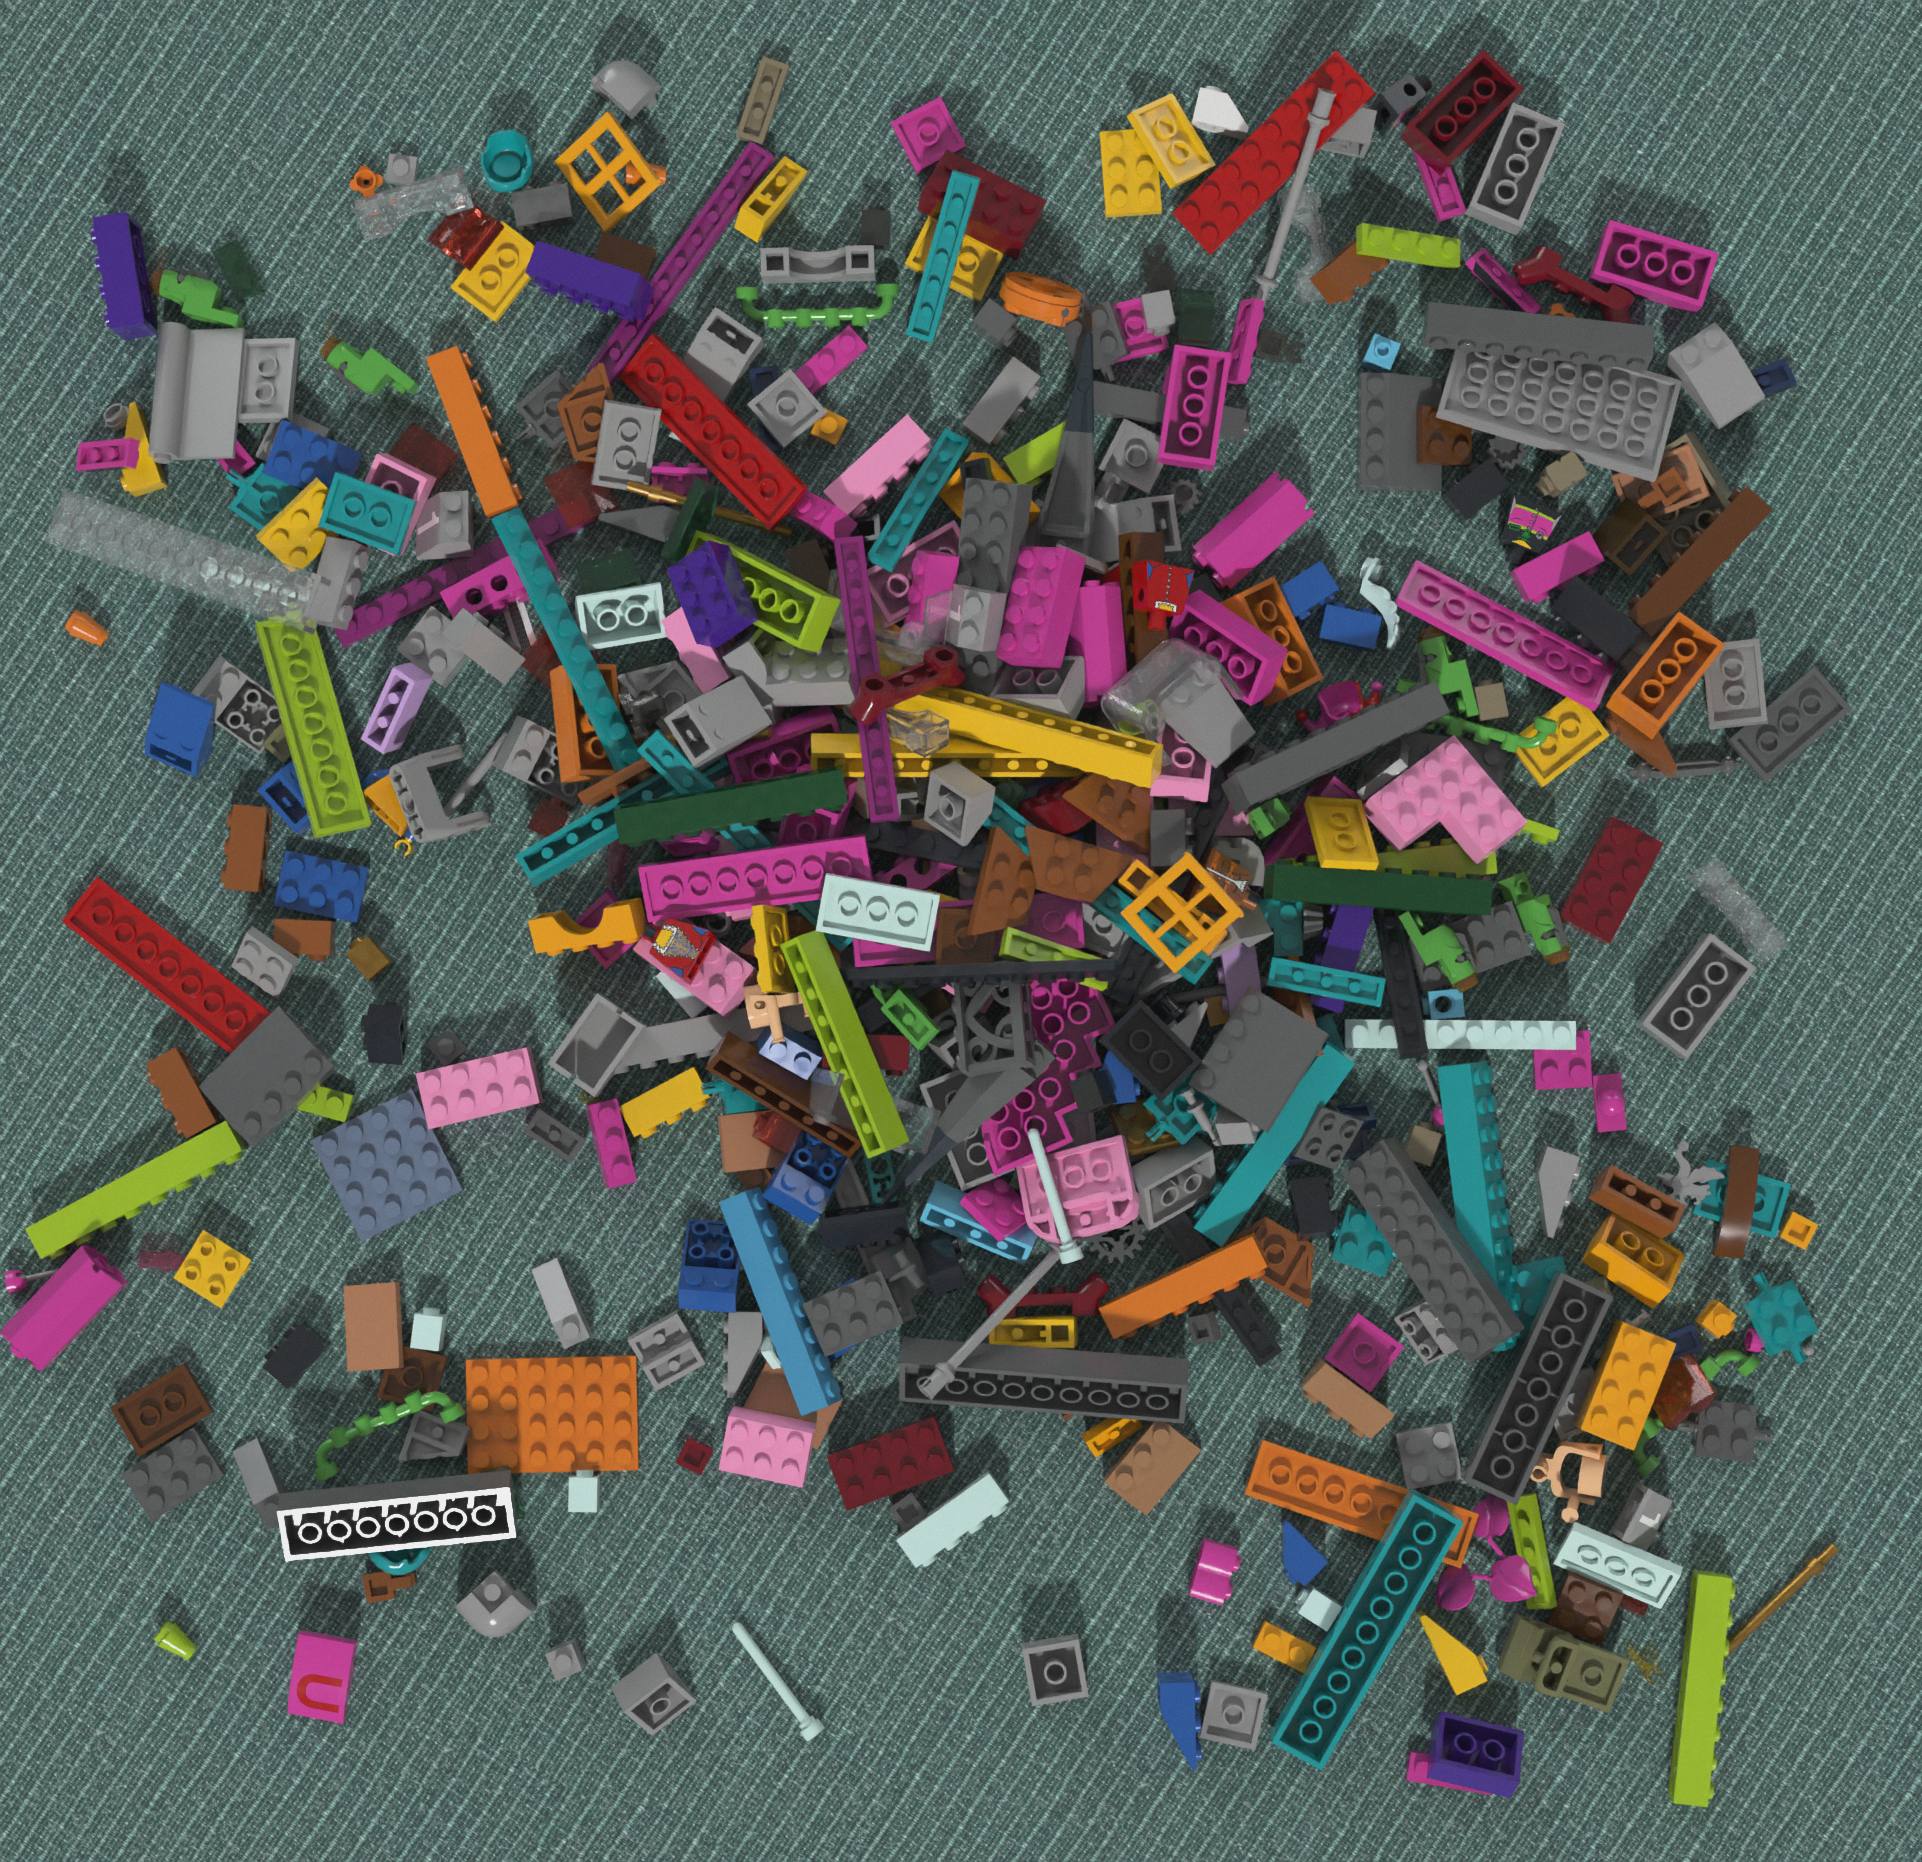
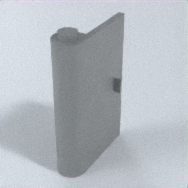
(196, 393)

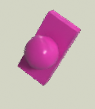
(691, 845)
(1608, 1102)

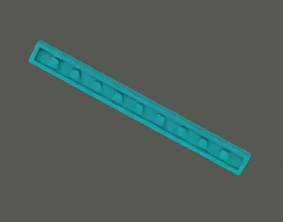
(566, 638)
(685, 778)
(1111, 900)

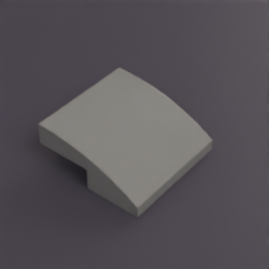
(666, 1350)

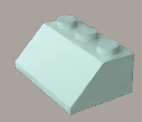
(621, 616)

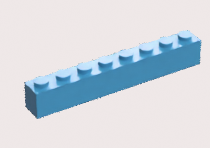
(780, 1300)

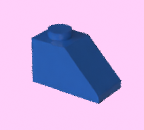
(1299, 1555)

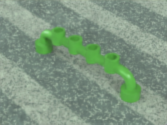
(831, 316)
(1485, 733)
(1710, 1367)
(389, 1414)

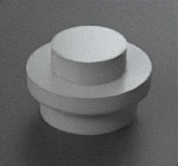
(116, 416)

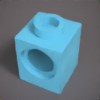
(1380, 354)
(1455, 1004)

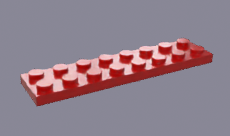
(1270, 155)
(713, 432)
(165, 965)

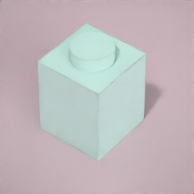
(428, 1329)
(584, 1491)
(1317, 1607)

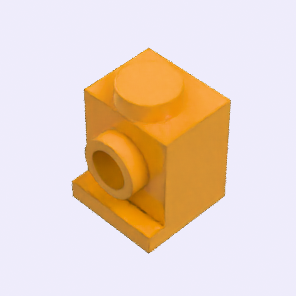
(1716, 1319)

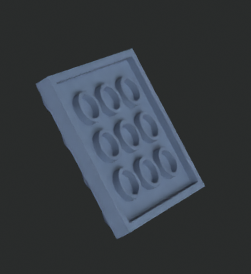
(387, 1165)

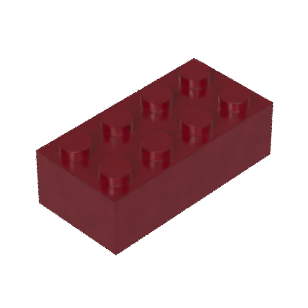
(1461, 112)
(1001, 211)
(1609, 880)
(890, 1462)

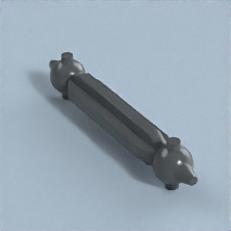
(1686, 768)

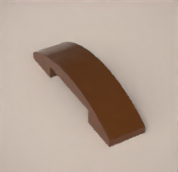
(1738, 1202)

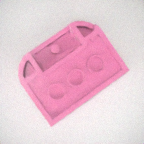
(1092, 1186)

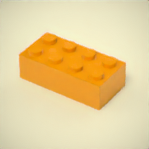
(1625, 1384)

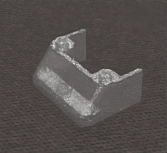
(914, 638)
(1135, 698)
(828, 1105)

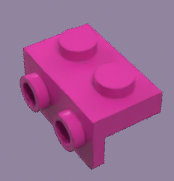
(677, 478)

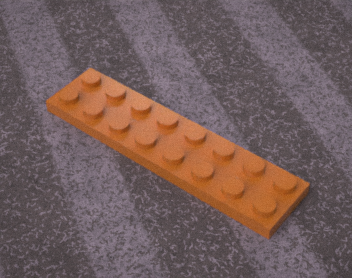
(1339, 1495)

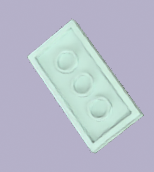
(877, 912)
(1617, 1565)

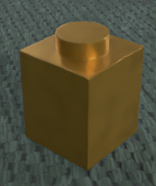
(368, 957)

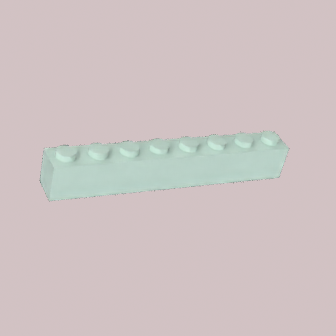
(1467, 1034)

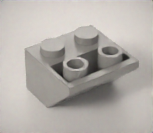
(1425, 1332)

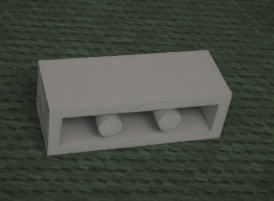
(1002, 403)
(344, 565)
(484, 644)

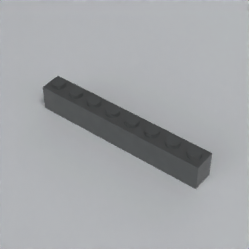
(1538, 336)

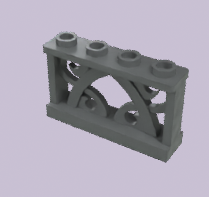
(1019, 1041)

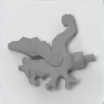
(1684, 1181)

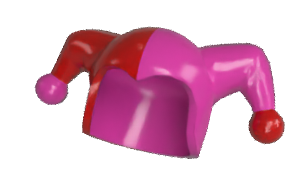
(1338, 702)

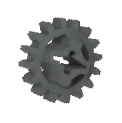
(1119, 1251)

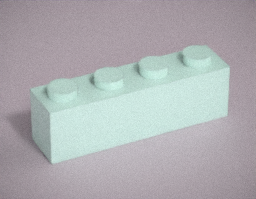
(952, 1519)

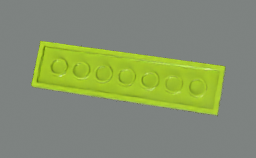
(313, 729)

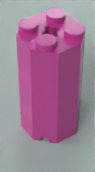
(1251, 532)
(1098, 638)
(63, 1307)

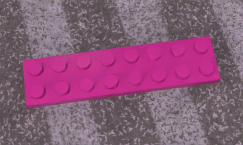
(1504, 635)
(750, 877)
(1049, 918)

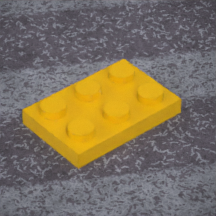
(1171, 140)
(1128, 175)
(974, 266)
(497, 275)
(295, 530)
(1575, 736)
(1341, 833)
(770, 931)

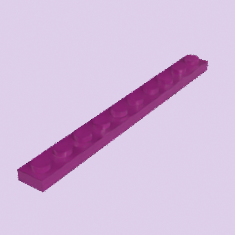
(686, 257)
(425, 589)
(864, 662)

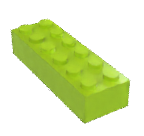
(781, 600)

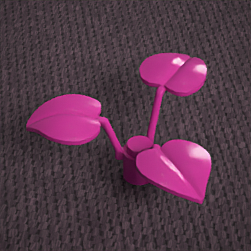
(1510, 1576)

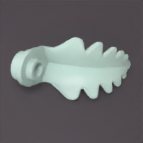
(1380, 598)

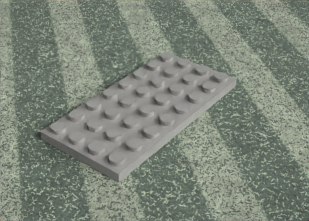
(1562, 407)

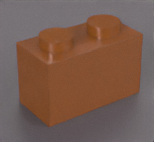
(306, 937)

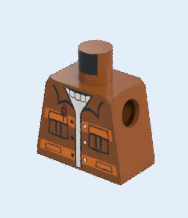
(1231, 878)

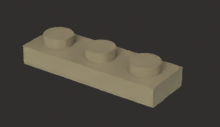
(762, 101)

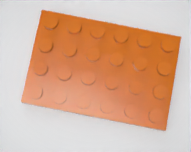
(553, 1414)

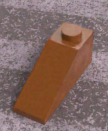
(1651, 750)

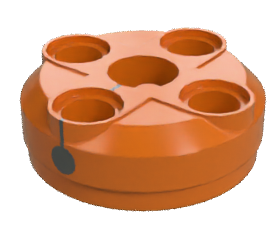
(1040, 298)

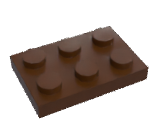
(162, 1409)

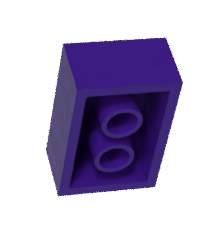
(712, 594)
(1475, 1754)

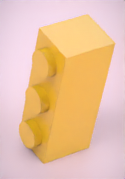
(665, 1103)

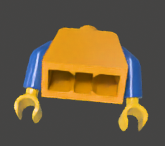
(383, 801)

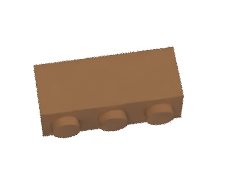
(1345, 1400)
(1151, 1465)

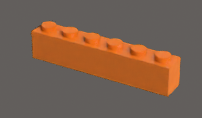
(473, 432)
(1184, 1286)

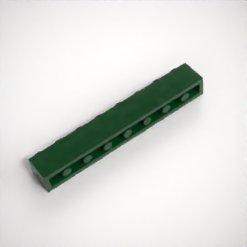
(731, 805)
(1378, 889)

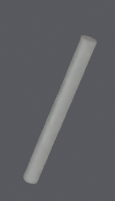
(474, 778)

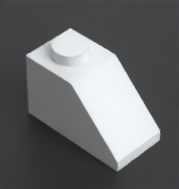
(1218, 114)

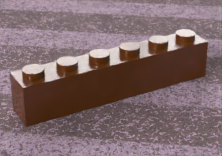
(1699, 561)
(1137, 637)
(775, 1088)

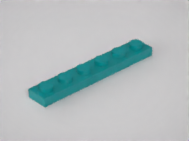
(943, 256)
(918, 500)

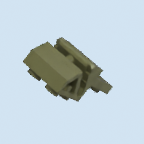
(1561, 1664)

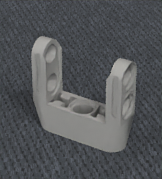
(421, 802)

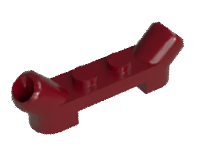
(1544, 266)
(879, 692)
(1083, 1300)

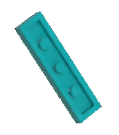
(1326, 982)

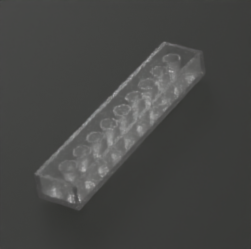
(188, 561)

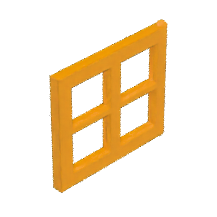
(608, 171)
(1181, 912)

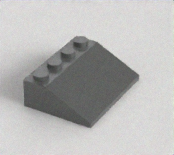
(1390, 432)
(1258, 1059)
(268, 1077)

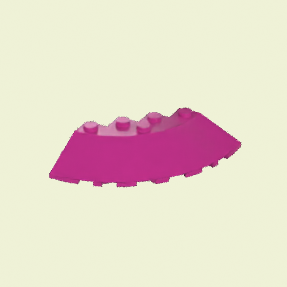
(1065, 1020)

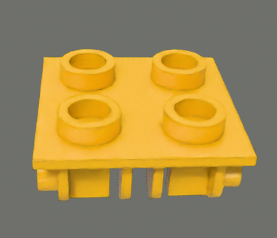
(212, 1269)

